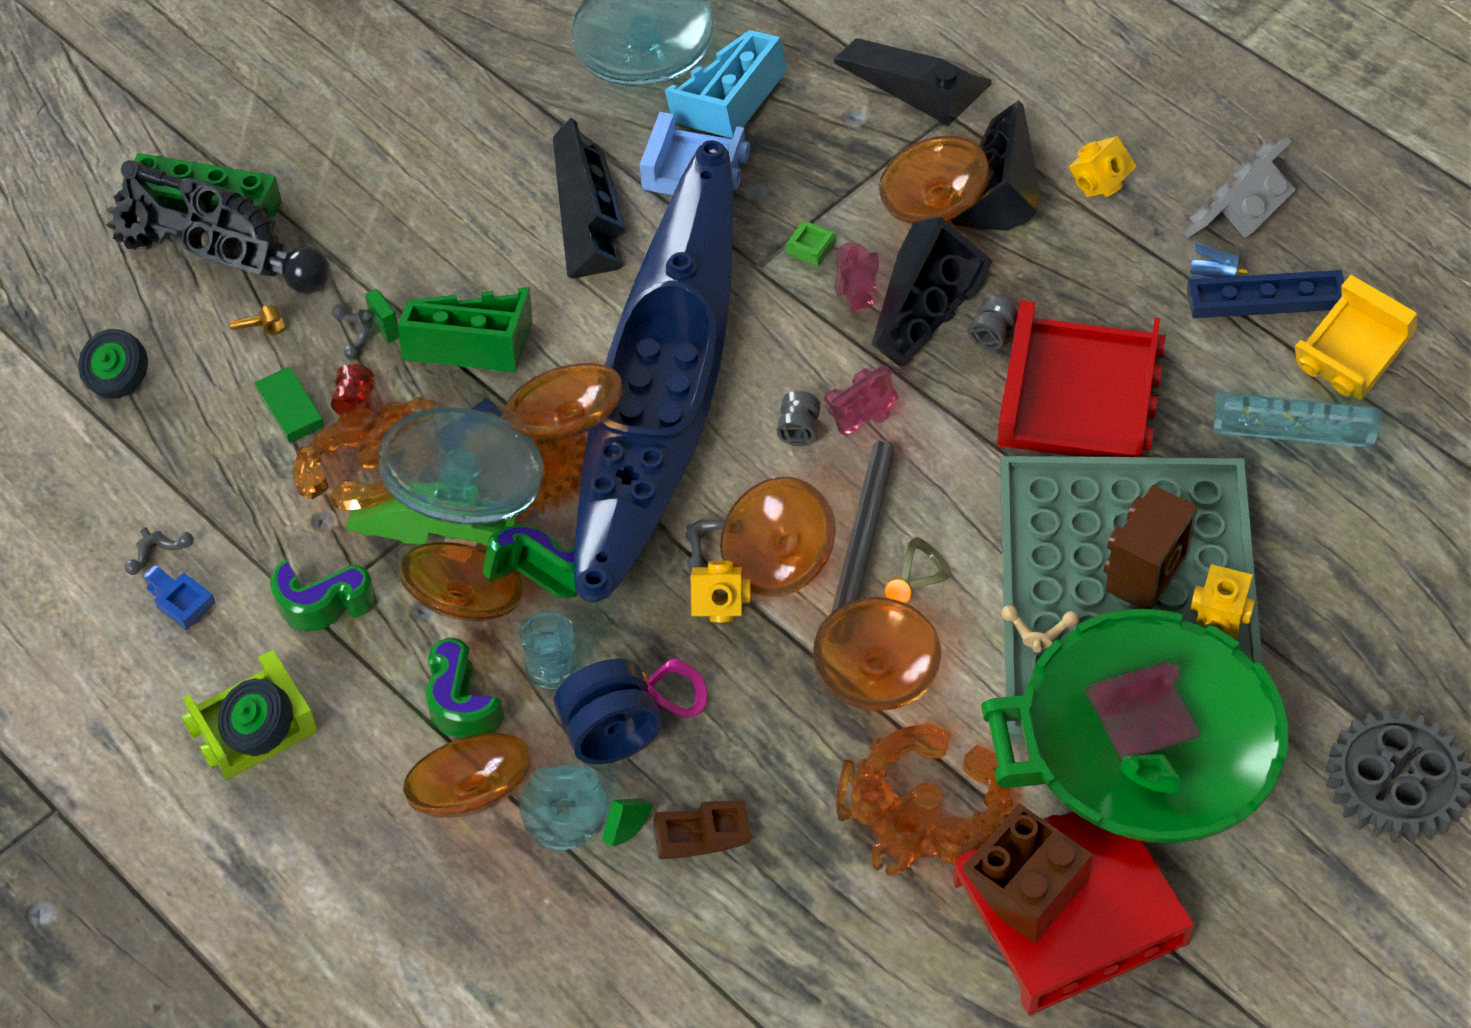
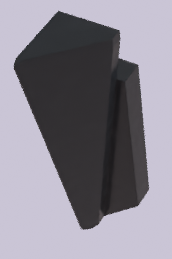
(586, 205)

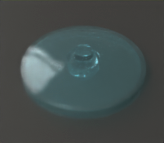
(641, 38)
(460, 466)

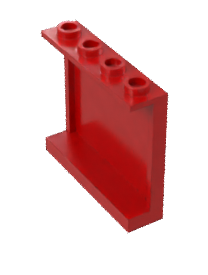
(1079, 388)
(1109, 928)

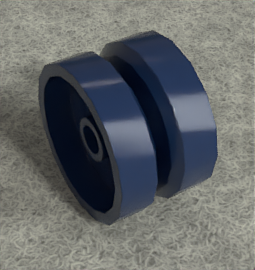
(607, 711)

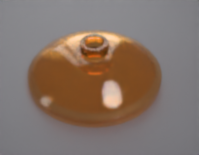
(934, 179)
(564, 401)
(764, 524)
(451, 582)
(881, 635)
(467, 775)

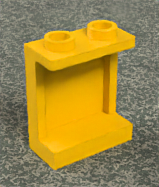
(1357, 339)

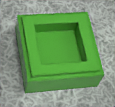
(810, 243)

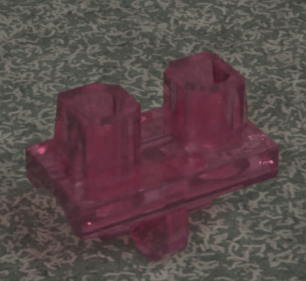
(856, 275)
(864, 400)

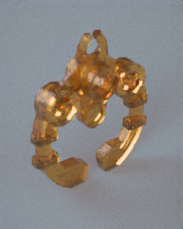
(355, 429)
(920, 809)

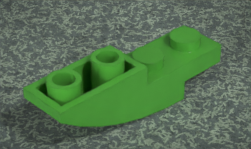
(399, 522)

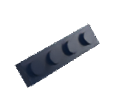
(1264, 293)

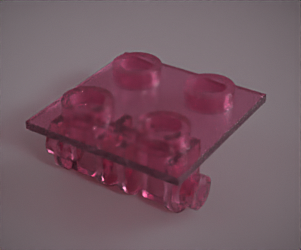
(1143, 710)

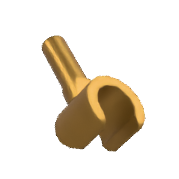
(268, 317)

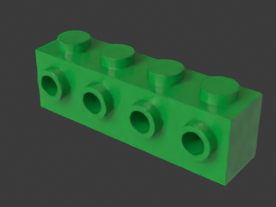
(257, 186)

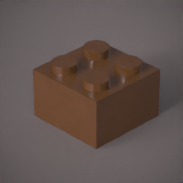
(1149, 547)

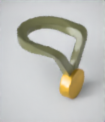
(901, 588)

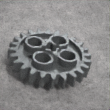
(1434, 798)

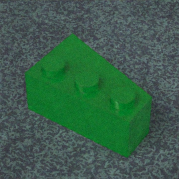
(467, 332)

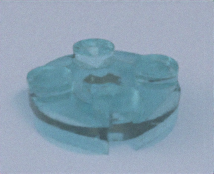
(560, 783)

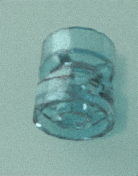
(549, 649)

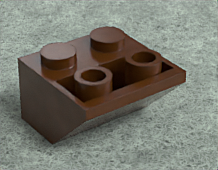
(1028, 872)

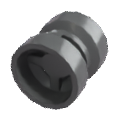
(994, 320)
(798, 418)

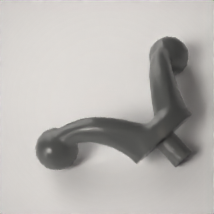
(365, 323)
(695, 533)
(157, 538)

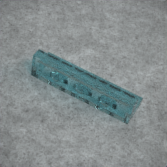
(1296, 420)

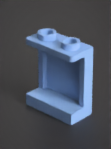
(672, 149)

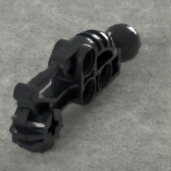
(233, 220)

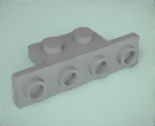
(1251, 197)

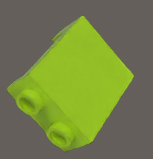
(203, 721)

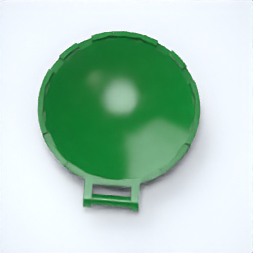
(1221, 772)

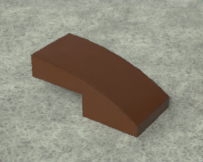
(701, 832)

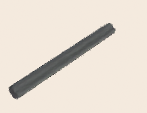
(864, 524)

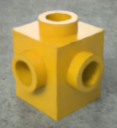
(1102, 167)
(1224, 600)
(718, 606)

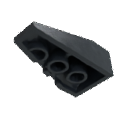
(923, 81)
(1013, 182)
(928, 283)

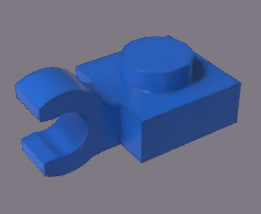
(180, 598)

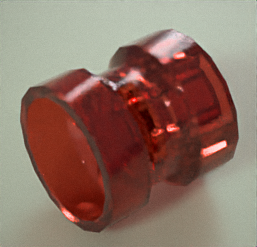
(353, 388)

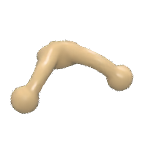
(1035, 639)

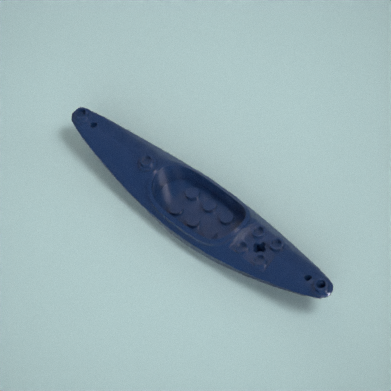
(668, 366)

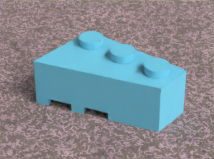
(730, 87)

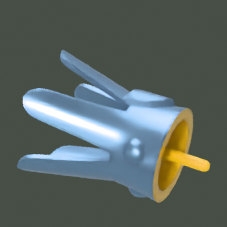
(1223, 265)

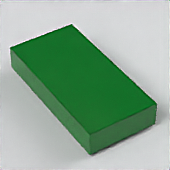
(289, 404)

